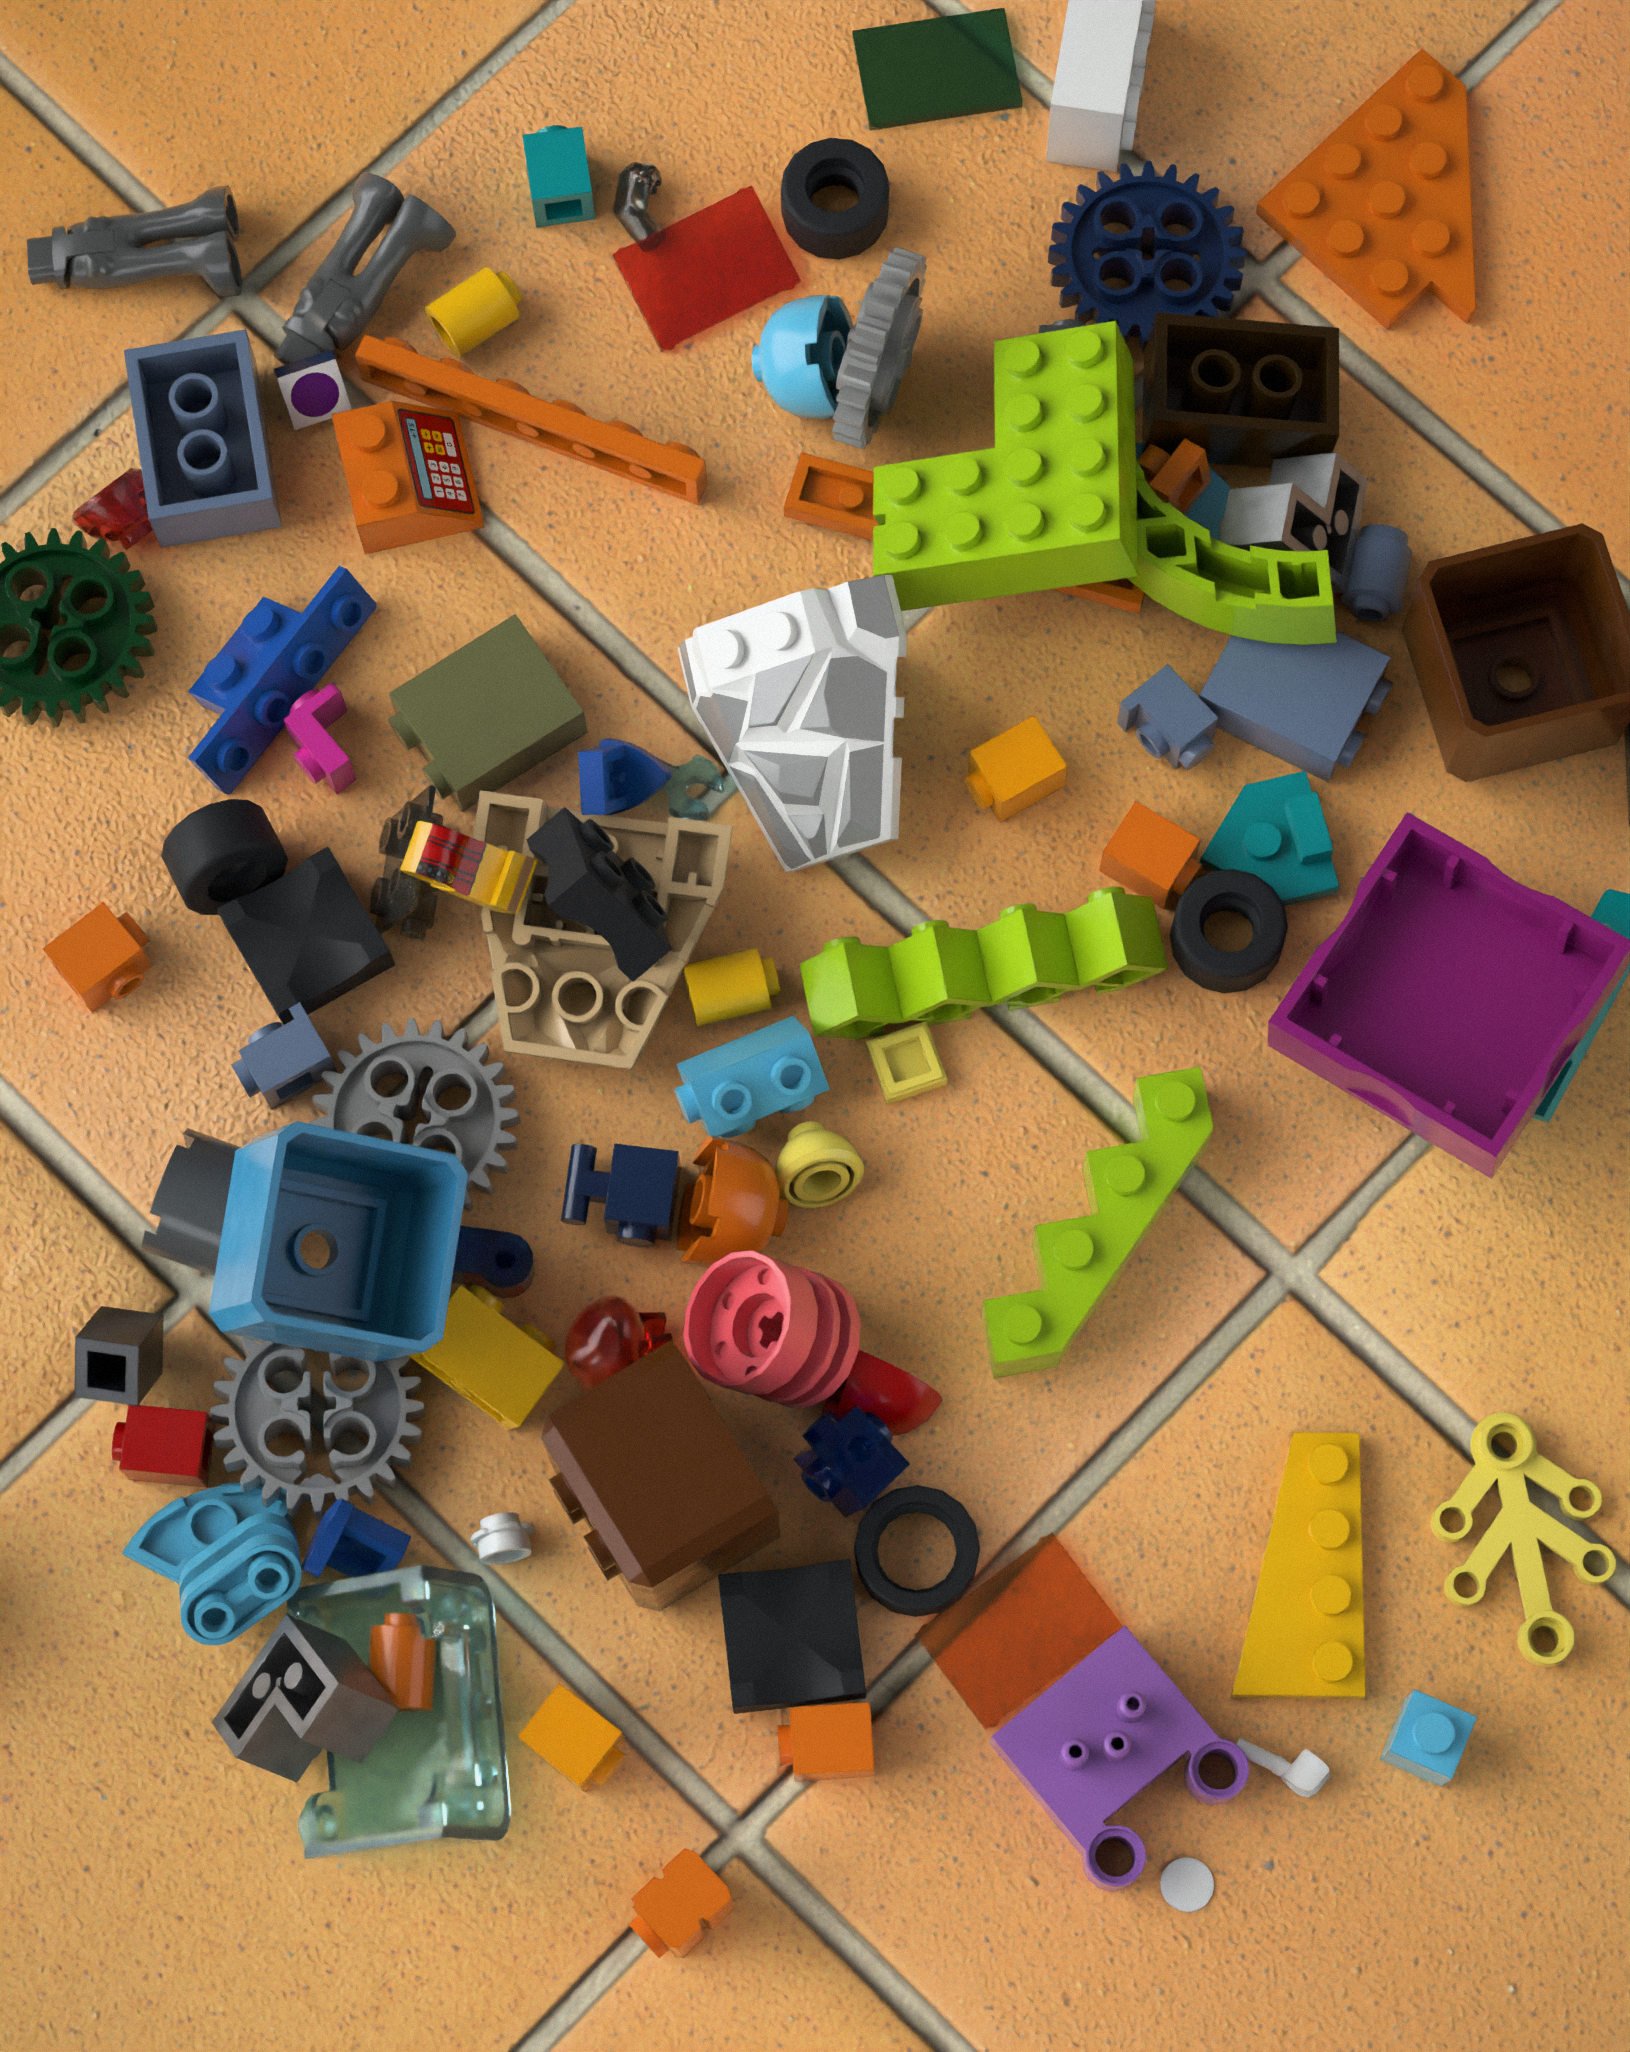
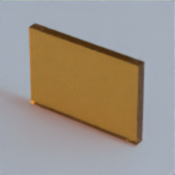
(1018, 1631)

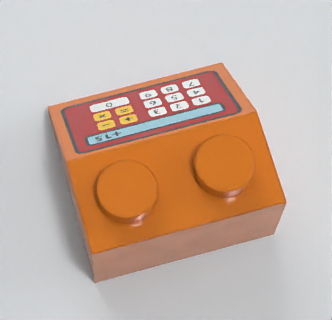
(406, 474)

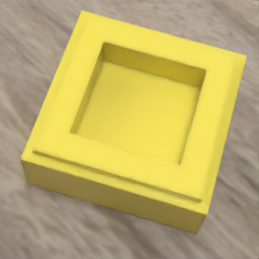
(906, 1063)

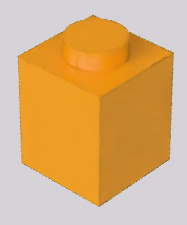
(1015, 769)
(574, 1739)

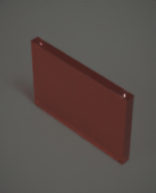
(706, 268)

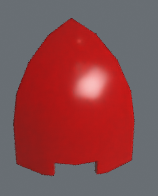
(886, 1392)

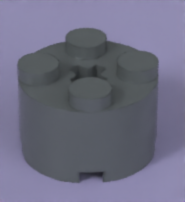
(192, 1202)

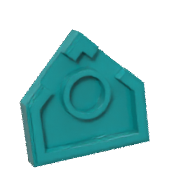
(1278, 836)

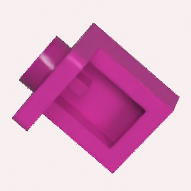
(318, 752)

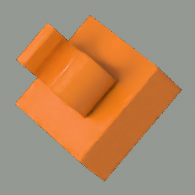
(1176, 477)

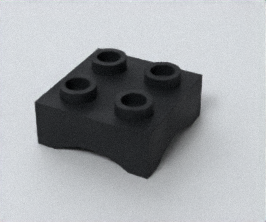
(602, 890)
(306, 936)
(792, 1637)

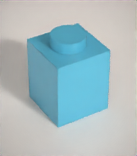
(1428, 1738)

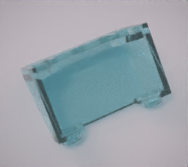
(434, 1772)

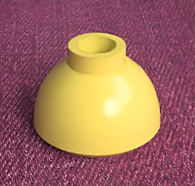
(817, 1166)

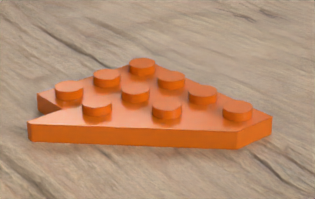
(1389, 197)

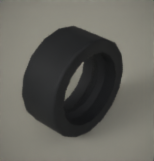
(925, 1501)

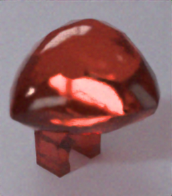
(610, 1338)

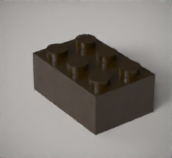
(1241, 388)

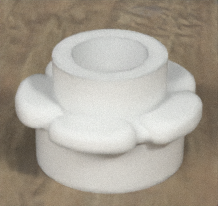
(502, 1539)

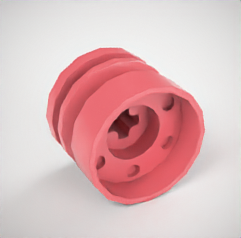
(771, 1329)

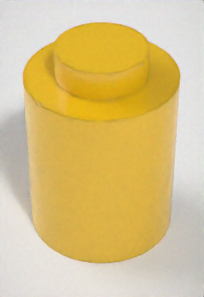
(474, 310)
(730, 985)

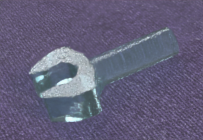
(695, 771)

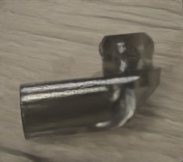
(632, 199)

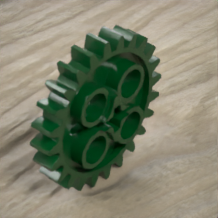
(109, 636)

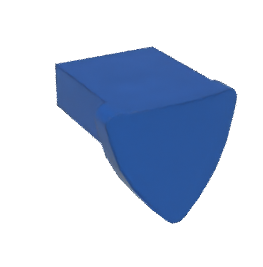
(618, 777)
(354, 1543)

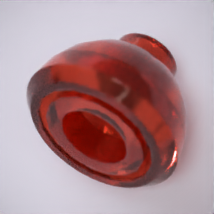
(117, 511)

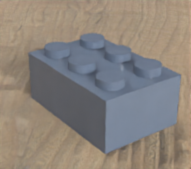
(202, 438)

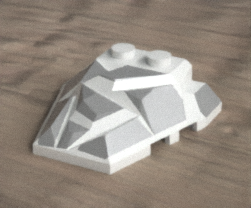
(807, 715)

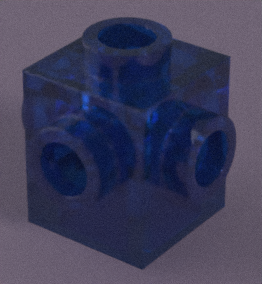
(849, 1459)

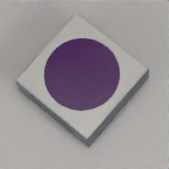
(312, 389)

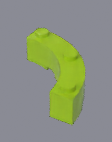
(1227, 588)

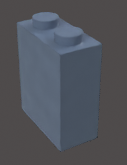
(1298, 698)

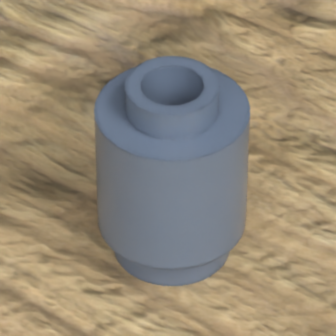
(1378, 573)

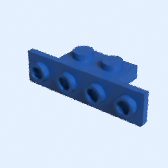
(267, 668)

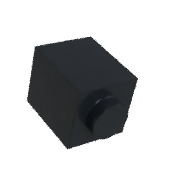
(118, 1355)

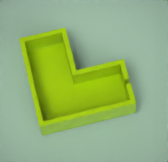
(1041, 505)

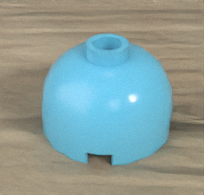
(803, 355)

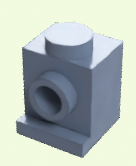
(1169, 719)
(283, 1059)

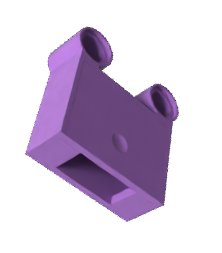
(1103, 1741)

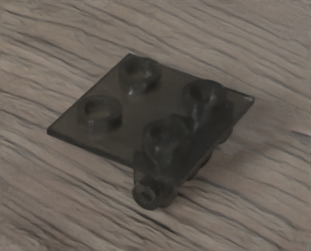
(398, 896)

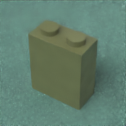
(486, 713)

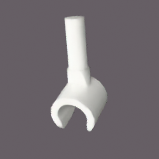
(1303, 1776)

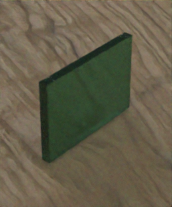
(937, 69)

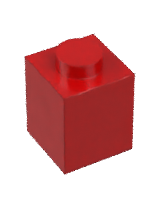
(164, 1445)

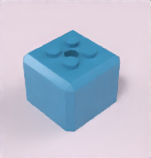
(389, 1234)

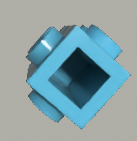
(751, 1079)

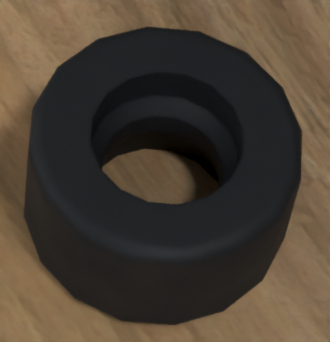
(839, 164)
(223, 854)
(1237, 893)

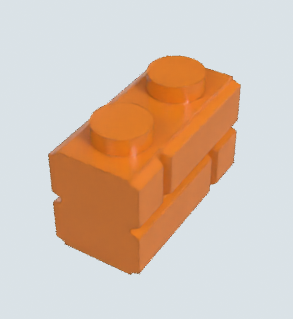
(680, 1905)

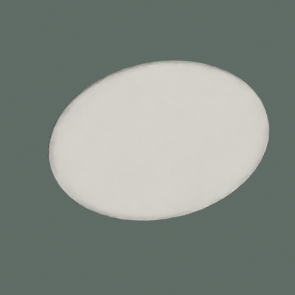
(1187, 1884)

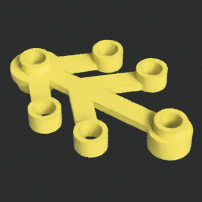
(1522, 1527)

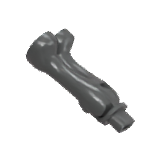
(110, 251)
(337, 303)

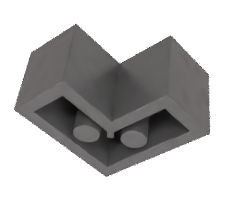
(1305, 507)
(304, 1697)

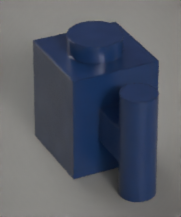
(636, 1192)

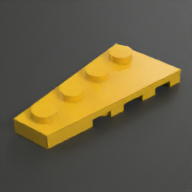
(1309, 1591)

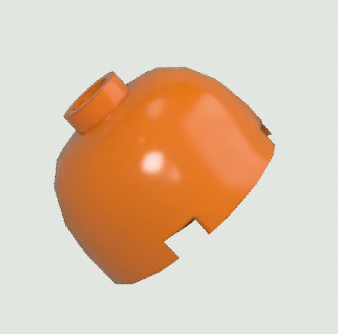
(730, 1205)

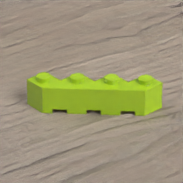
(953, 971)
(1086, 1254)

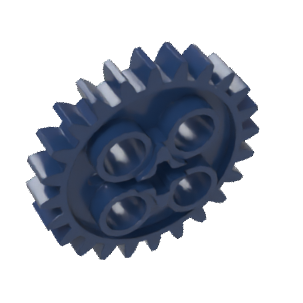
(1146, 207)

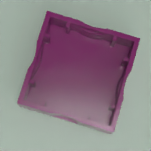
(1449, 995)

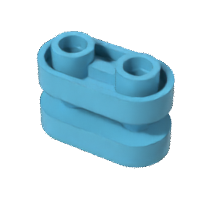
(239, 1579)

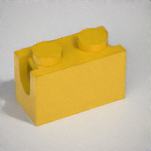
(491, 1358)

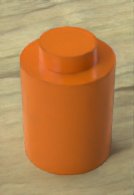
(403, 1662)

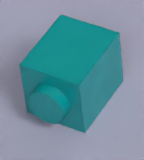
(558, 176)

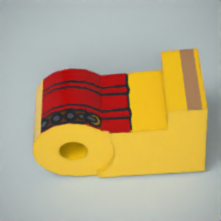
(469, 867)

